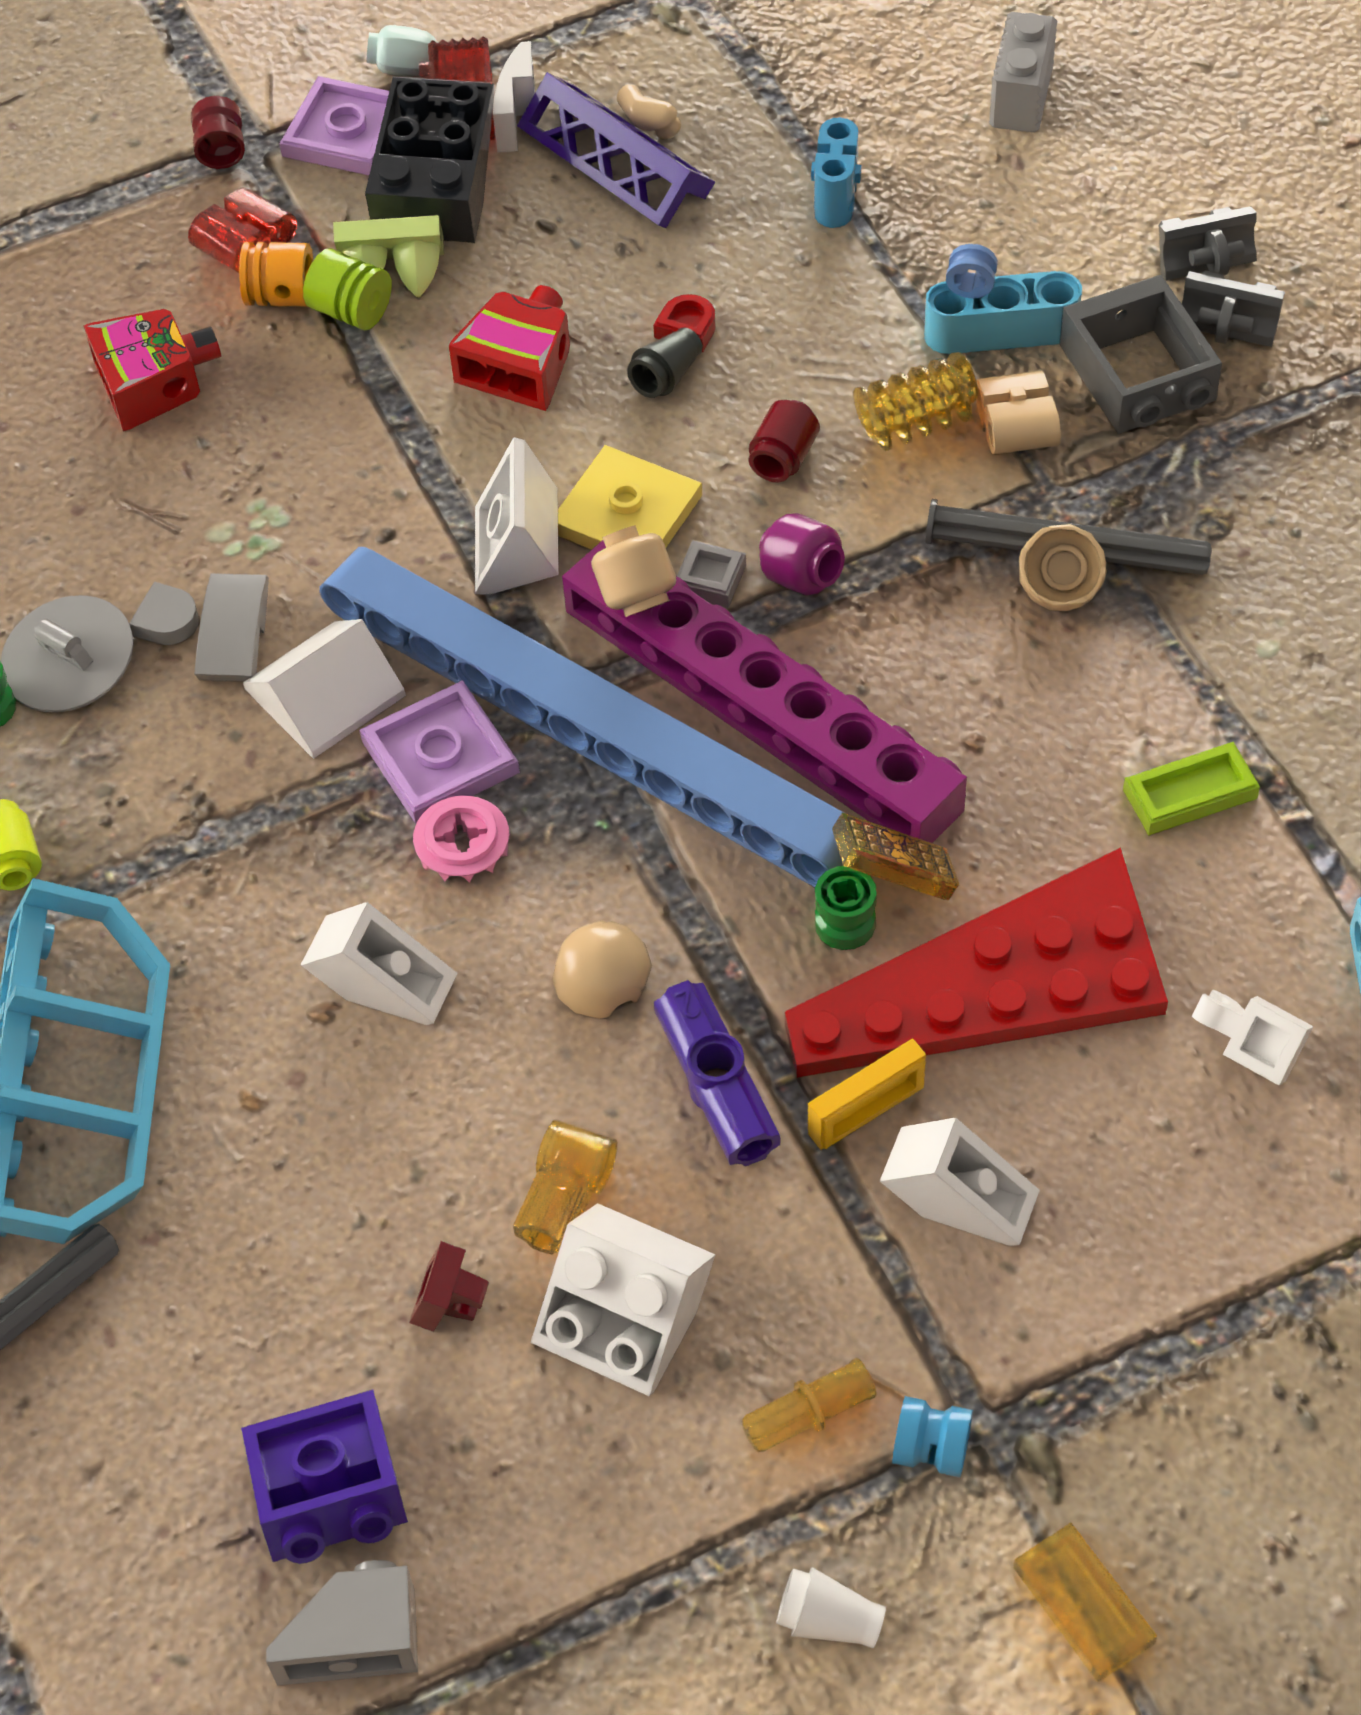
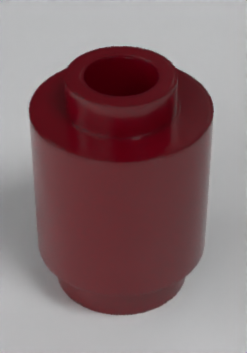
(783, 440)

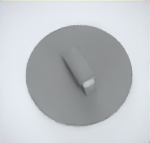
(67, 653)

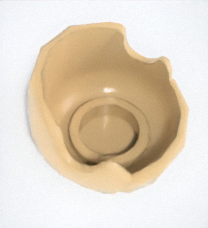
(1062, 567)
(601, 968)

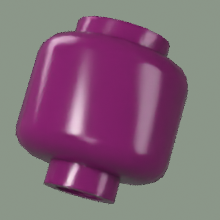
(801, 554)

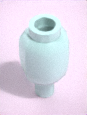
(399, 49)

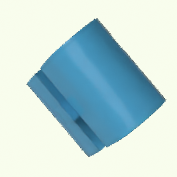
(836, 172)

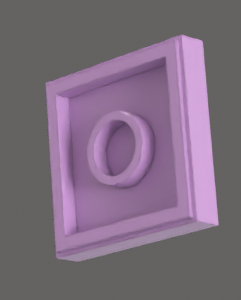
(337, 126)
(439, 750)

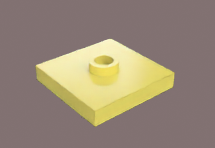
(625, 493)

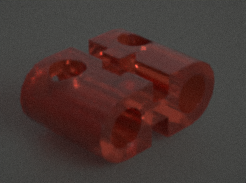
(243, 219)

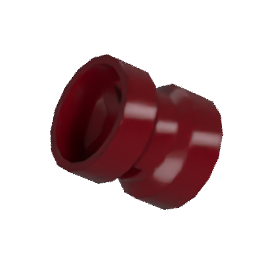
(217, 132)

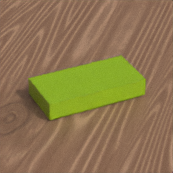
(1191, 788)

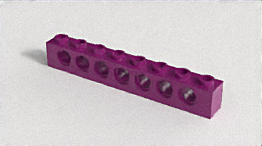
(767, 698)

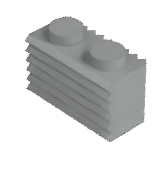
(1023, 72)

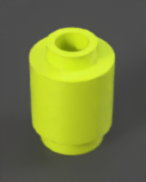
(18, 848)

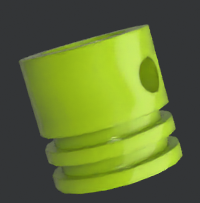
(347, 289)

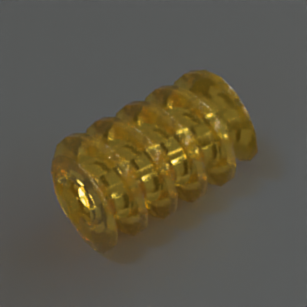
(917, 399)

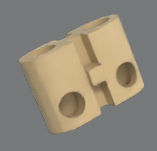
(1018, 412)

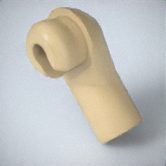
(649, 113)

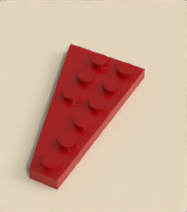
(1022, 971)

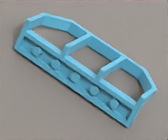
(24, 996)

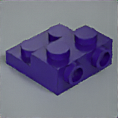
(323, 1478)

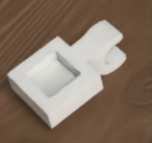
(1260, 1035)

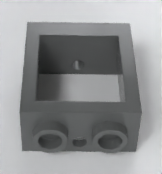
(1145, 308)

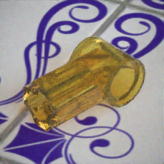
(569, 1170)

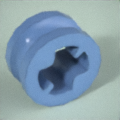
(974, 258)

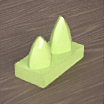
(408, 240)

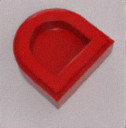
(687, 312)

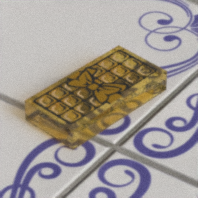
(895, 856)

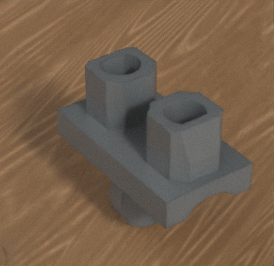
(1207, 242)
(1233, 308)

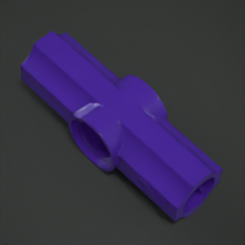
(727, 1100)

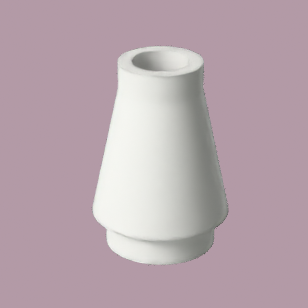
(828, 1610)

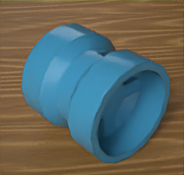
(932, 1436)

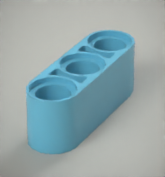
(1015, 314)

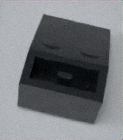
(433, 154)

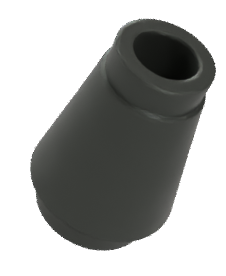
(662, 363)

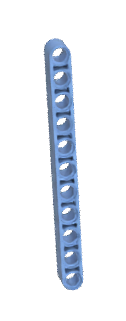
(588, 714)

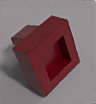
(447, 1289)

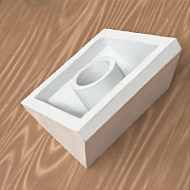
(516, 524)
(327, 686)

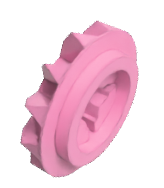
(436, 836)

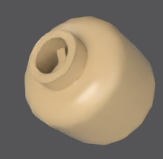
(633, 571)

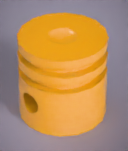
(274, 273)

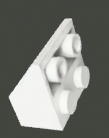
(621, 1297)

